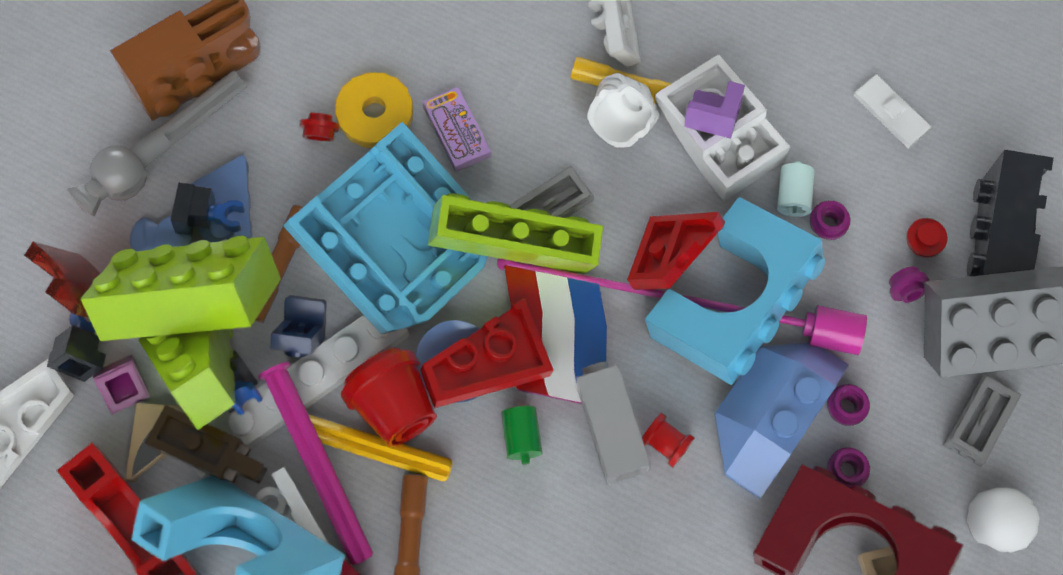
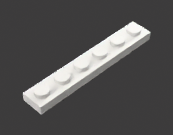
(313, 378)

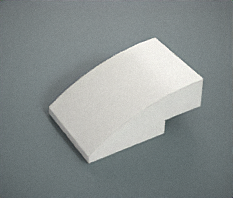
(723, 161)

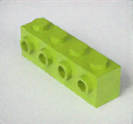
(515, 234)

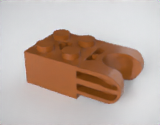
(186, 54)

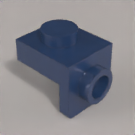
(302, 326)

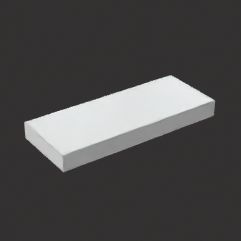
(892, 111)

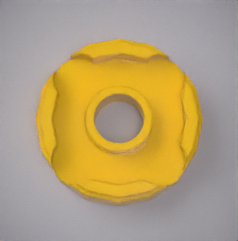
(371, 89)

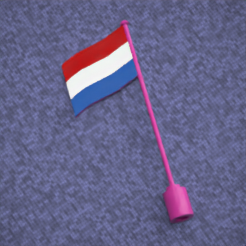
(574, 326)

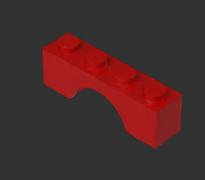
(115, 506)

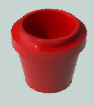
(390, 396)

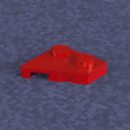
(671, 247)

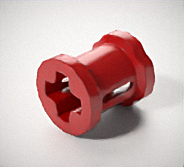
(667, 440)

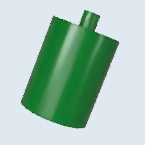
(521, 433)

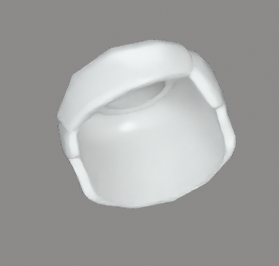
(1003, 519)

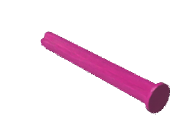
(317, 463)

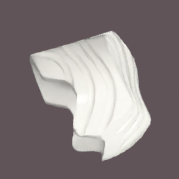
(622, 110)

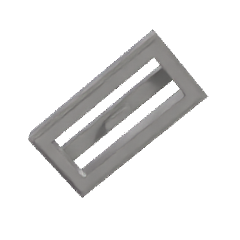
(555, 182)
(966, 448)

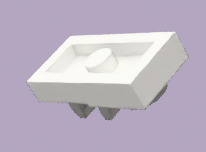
(620, 29)
(289, 496)

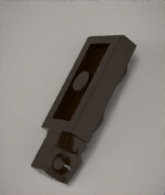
(205, 448)

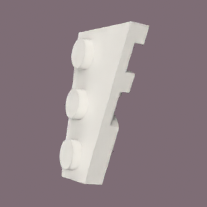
(27, 412)

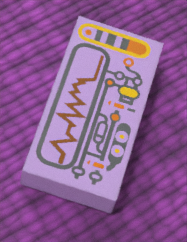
(457, 129)

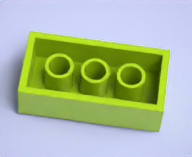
(182, 289)

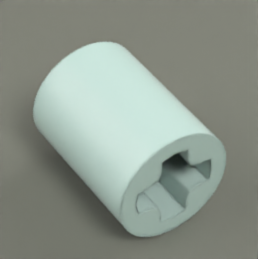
(795, 189)

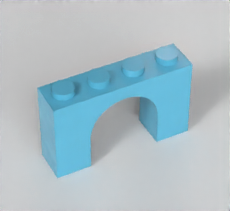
(728, 341)
(223, 514)

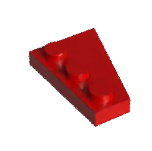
(490, 360)

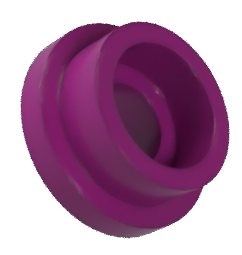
(835, 211)
(908, 284)
(856, 396)
(856, 459)

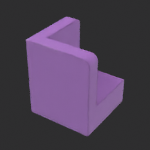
(715, 112)

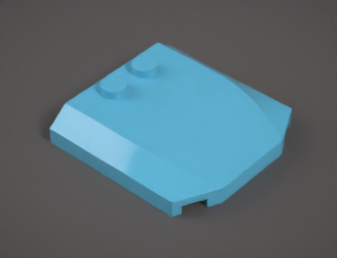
(375, 231)

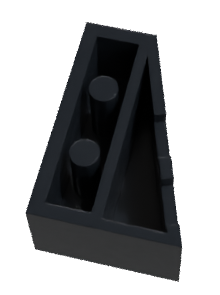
(1008, 214)

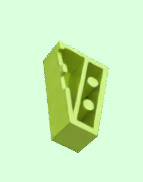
(195, 371)

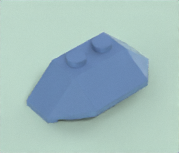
(773, 410)

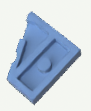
(228, 184)

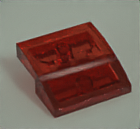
(70, 274)

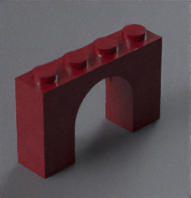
(820, 503)

